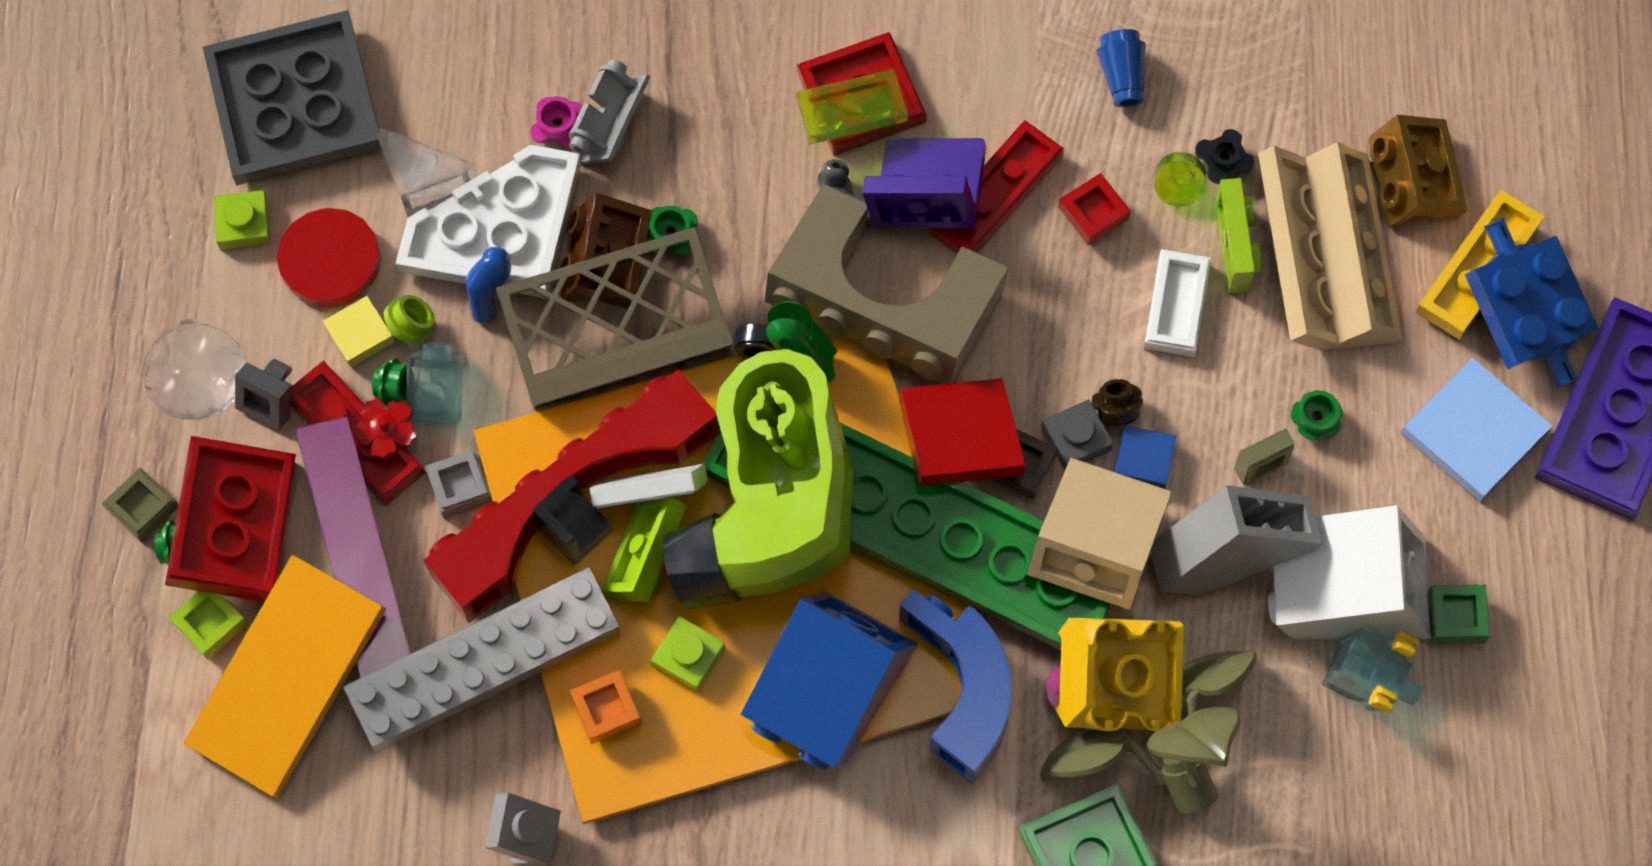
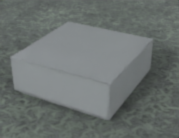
(458, 483)

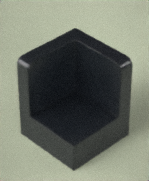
(571, 521)

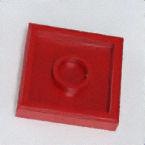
(860, 60)
(961, 432)

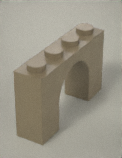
(924, 335)

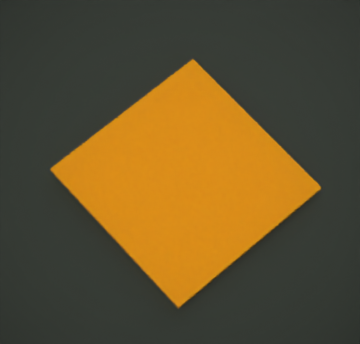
(686, 735)

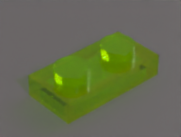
(851, 106)

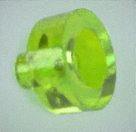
(1180, 179)

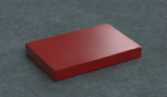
(230, 519)

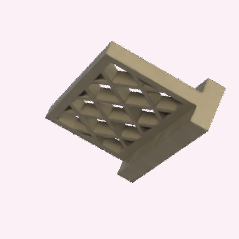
(628, 361)

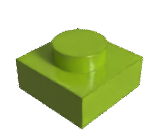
(242, 220)
(208, 622)
(688, 654)

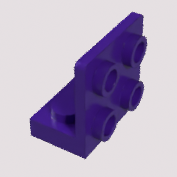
(927, 183)

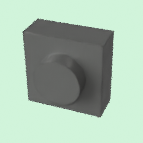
(1077, 434)

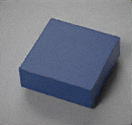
(1145, 455)

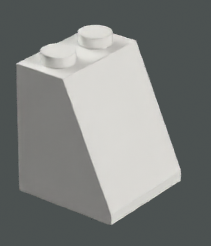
(1362, 576)

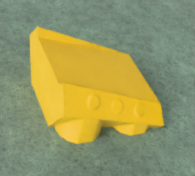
(1120, 674)

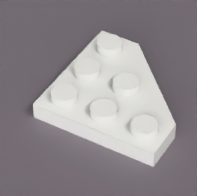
(512, 208)

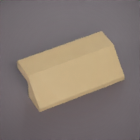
(1329, 248)

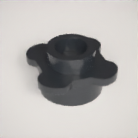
(1220, 169)

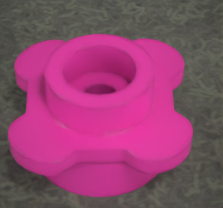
(547, 112)

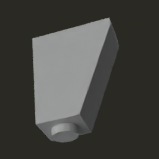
(1233, 538)

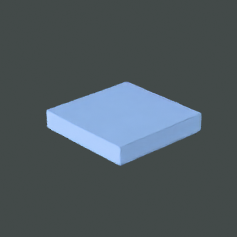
(1476, 429)

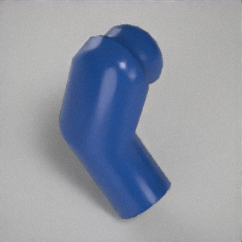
(482, 281)

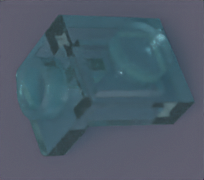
(435, 383)

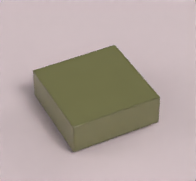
(1264, 457)
(140, 504)

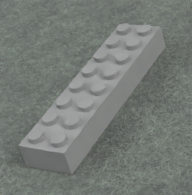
(482, 660)

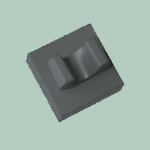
(264, 393)

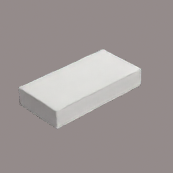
(1177, 303)
(648, 486)

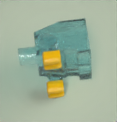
(1374, 670)

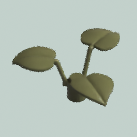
(1184, 746)

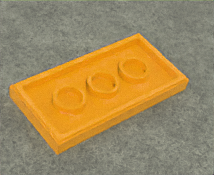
(284, 676)

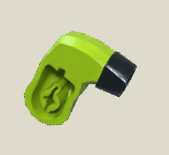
(786, 483)

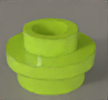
(409, 319)

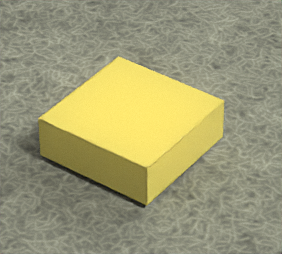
(358, 331)

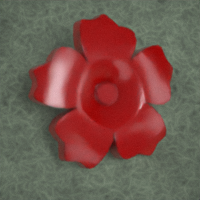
(385, 428)

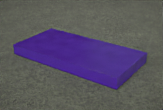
(1606, 427)

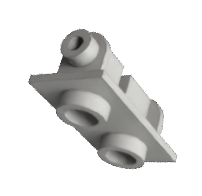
(600, 132)

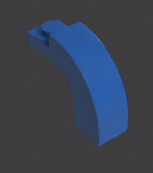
(979, 720)

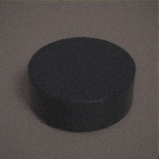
(751, 340)

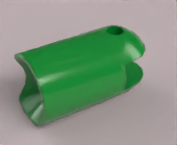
(795, 330)

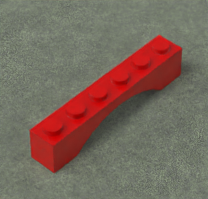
(656, 429)

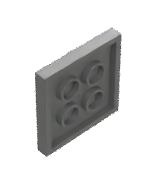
(292, 97)

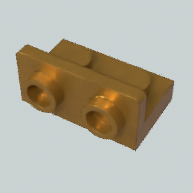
(1416, 169)

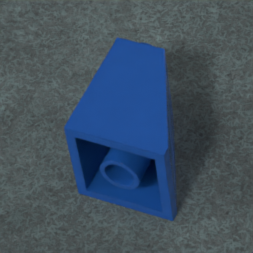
(826, 679)

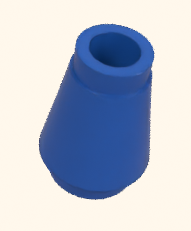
(1123, 65)

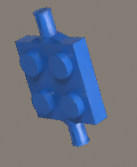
(1531, 302)

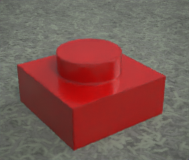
(1094, 209)

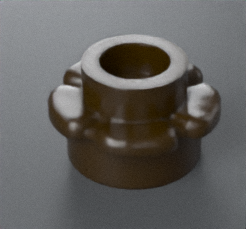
(1118, 402)

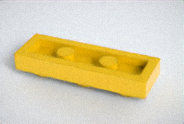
(1450, 299)

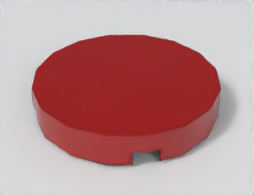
(328, 257)

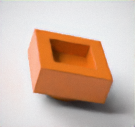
(605, 706)

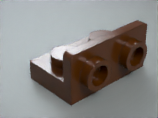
(598, 229)

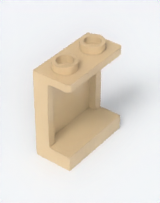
(1099, 533)

